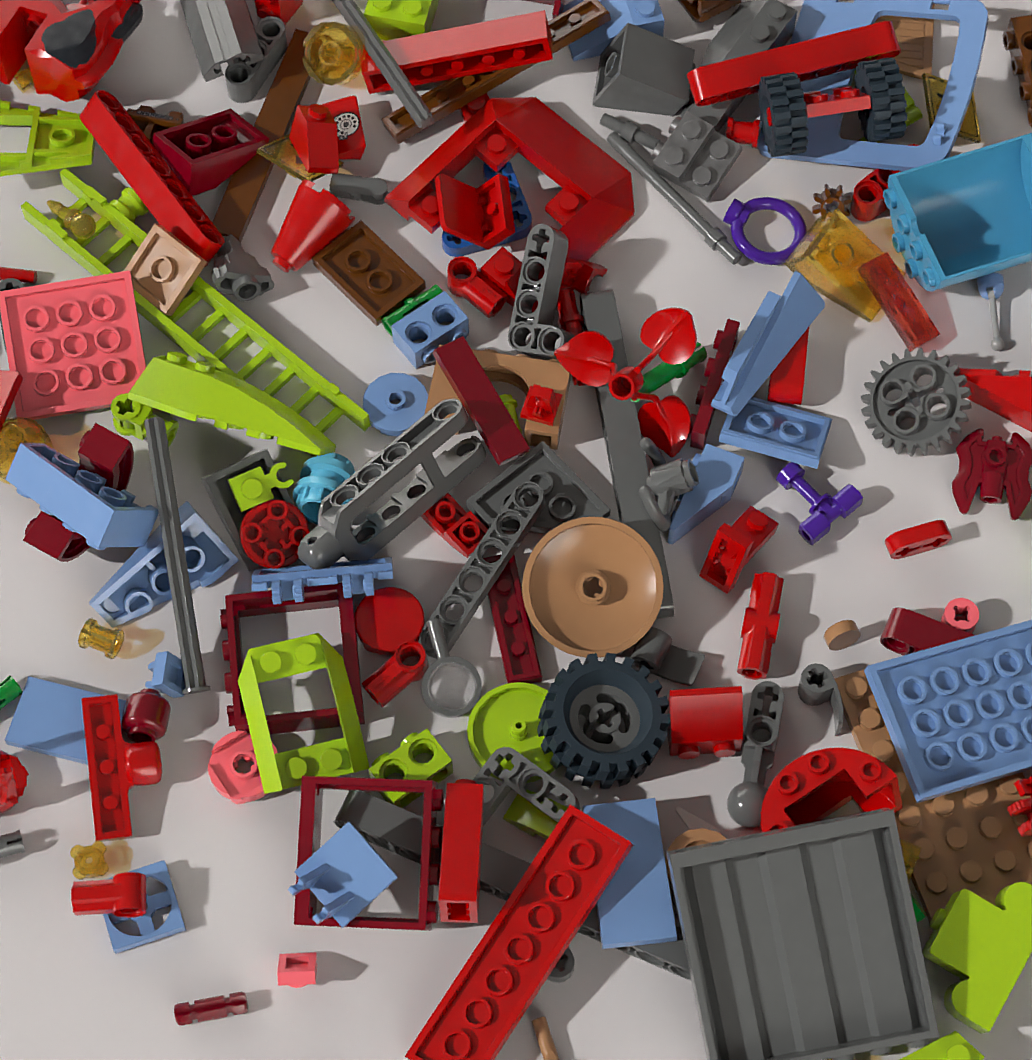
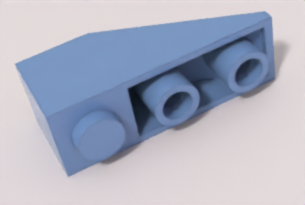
(718, 478)

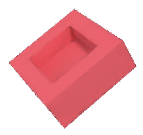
(297, 969)

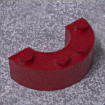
(99, 453)

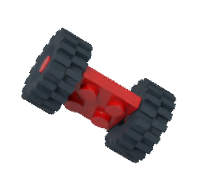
(876, 96)

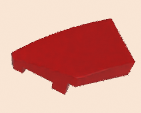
(579, 274)

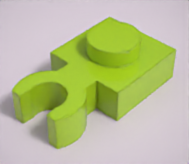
(255, 487)

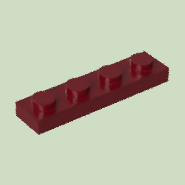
(724, 344)

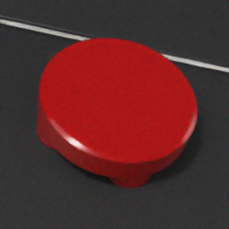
(273, 533)
(388, 620)

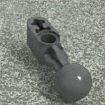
(746, 798)

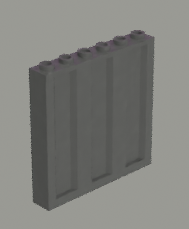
(804, 942)

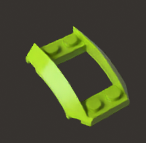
(322, 759)

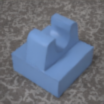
(167, 675)

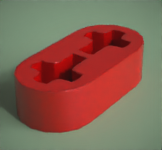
(918, 539)

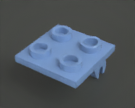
(344, 876)

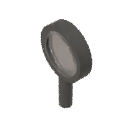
(451, 683)

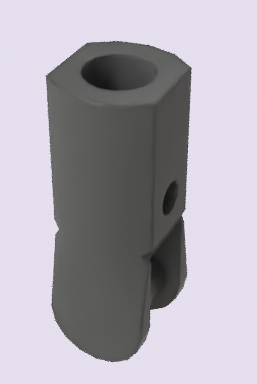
(359, 188)

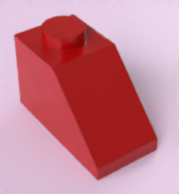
(315, 138)

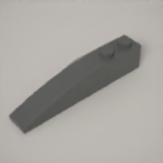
(749, 30)

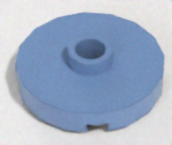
(395, 418)

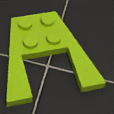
(52, 144)

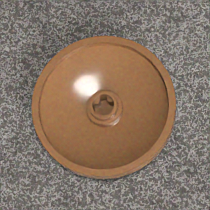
(592, 587)

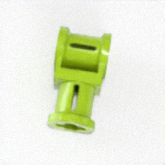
(130, 419)

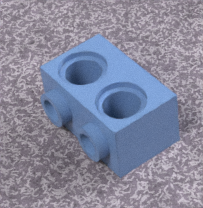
(425, 325)

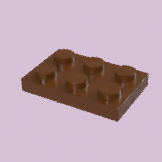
(368, 272)

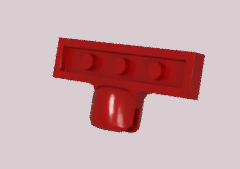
(114, 767)

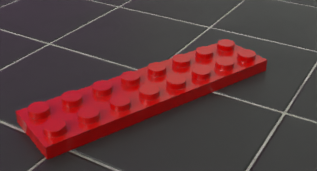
(523, 942)

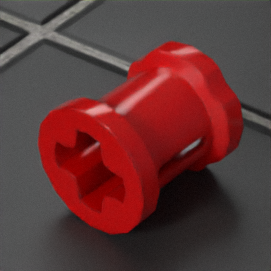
(743, 132)

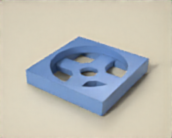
(172, 925)

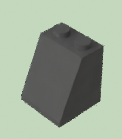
(643, 73)

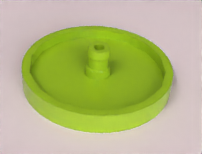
(509, 719)

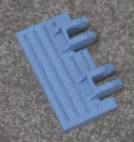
(289, 581)

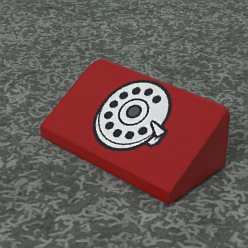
(349, 127)

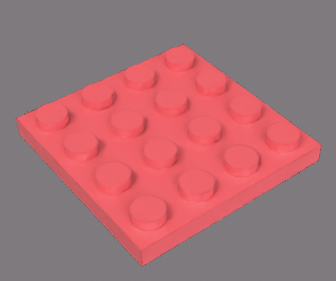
(72, 343)

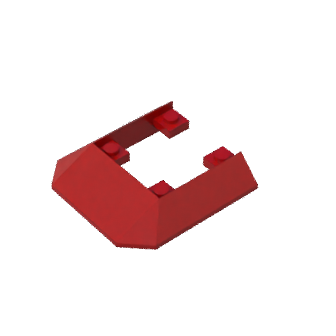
(589, 207)

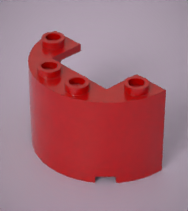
(823, 783)

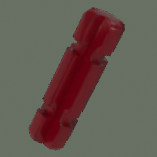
(210, 1008)

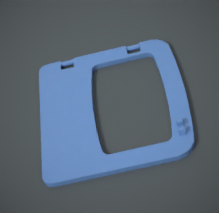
(824, 140)

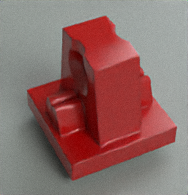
(541, 405)

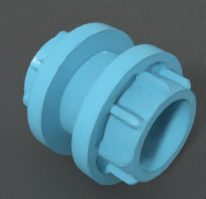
(318, 479)

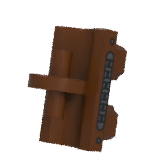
(150, 122)

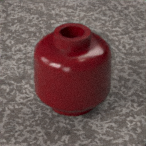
(145, 716)

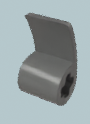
(666, 660)
(829, 691)

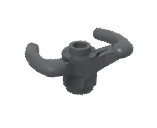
(666, 482)

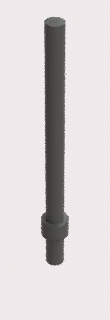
(713, 236)

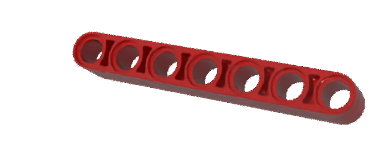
(806, 58)
(150, 175)

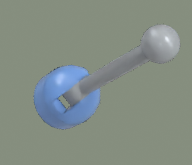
(991, 288)

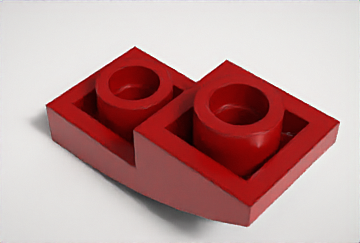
(455, 525)

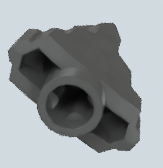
(239, 272)

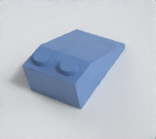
(640, 13)

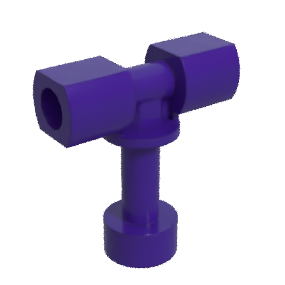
(824, 508)

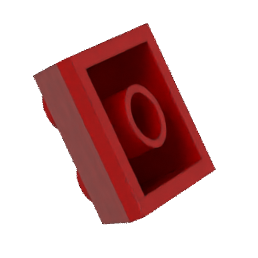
(705, 722)

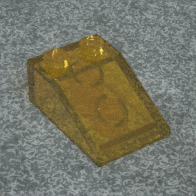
(830, 261)

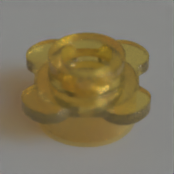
(96, 868)

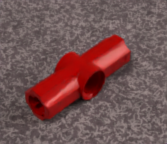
(760, 626)

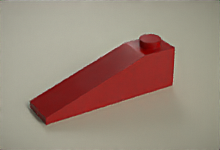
(1002, 394)

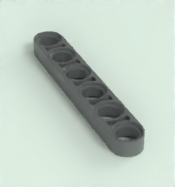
(487, 571)

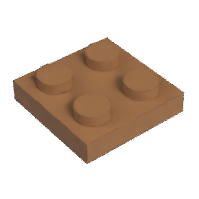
(164, 269)

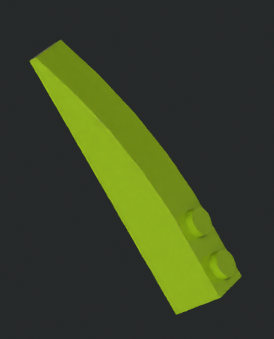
(205, 393)

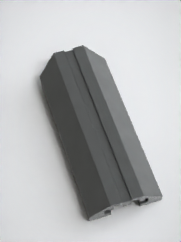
(221, 33)

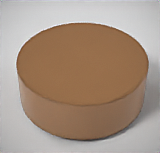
(841, 635)

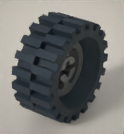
(594, 692)

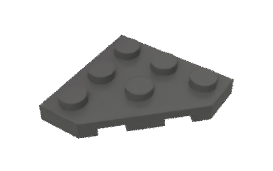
(564, 492)

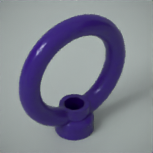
(739, 213)

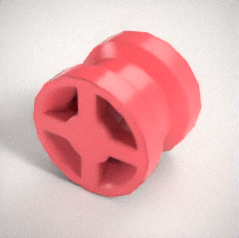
(961, 606)

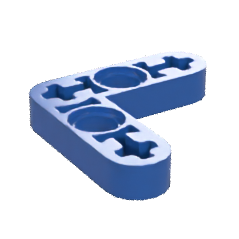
(520, 212)

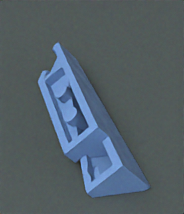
(767, 341)

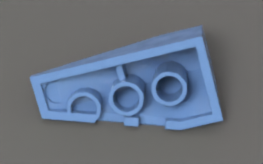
(144, 576)

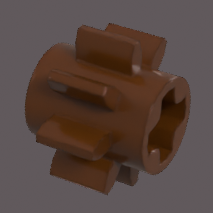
(828, 196)

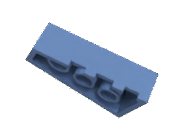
(80, 498)

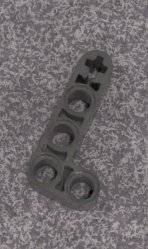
(544, 290)

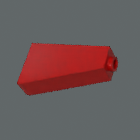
(461, 852)

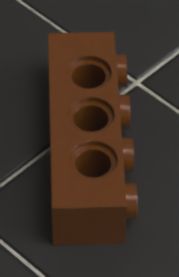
(1019, 43)

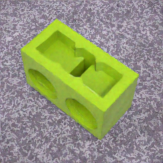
(404, 763)

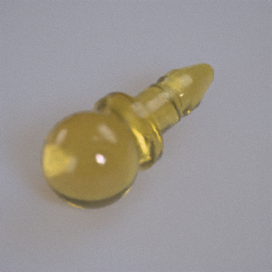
(80, 224)

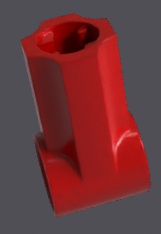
(476, 288)
(394, 675)
(121, 896)

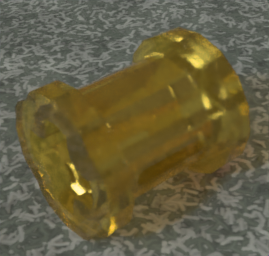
(101, 638)

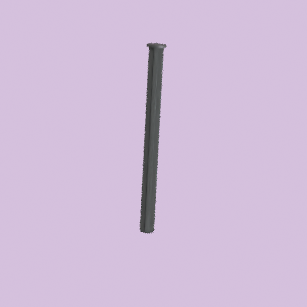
(386, 63)
(175, 556)

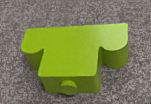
(983, 948)

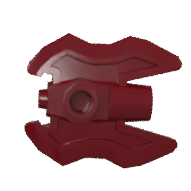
(994, 468)

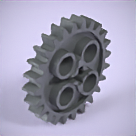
(928, 428)

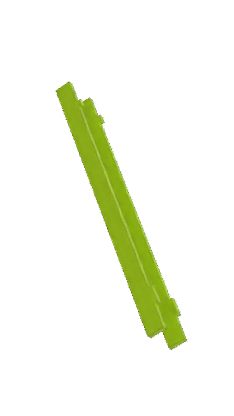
(224, 308)

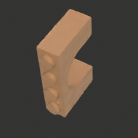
(521, 372)

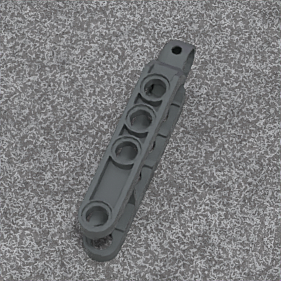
(435, 480)

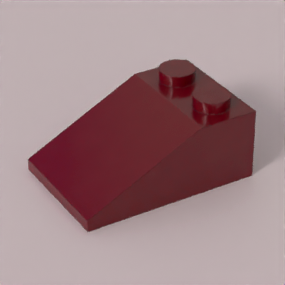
(208, 149)

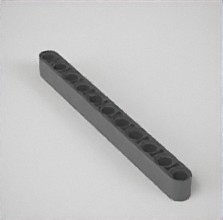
(623, 437)
(499, 874)

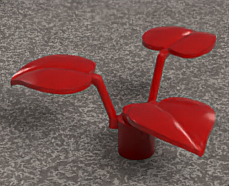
(674, 339)

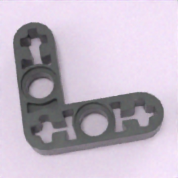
(516, 781)

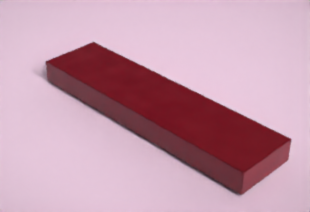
(481, 401)
(513, 626)

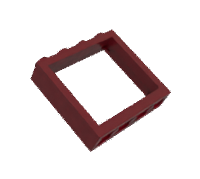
(262, 604)
(310, 838)

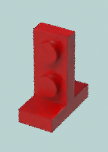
(735, 547)

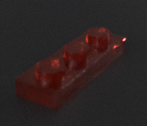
(898, 302)

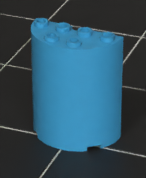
(964, 214)

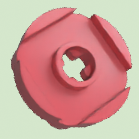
(223, 763)

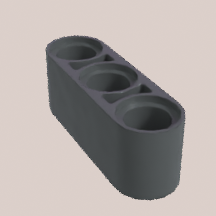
(273, 43)

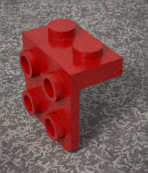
(476, 214)

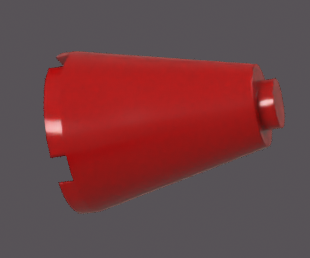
(309, 226)

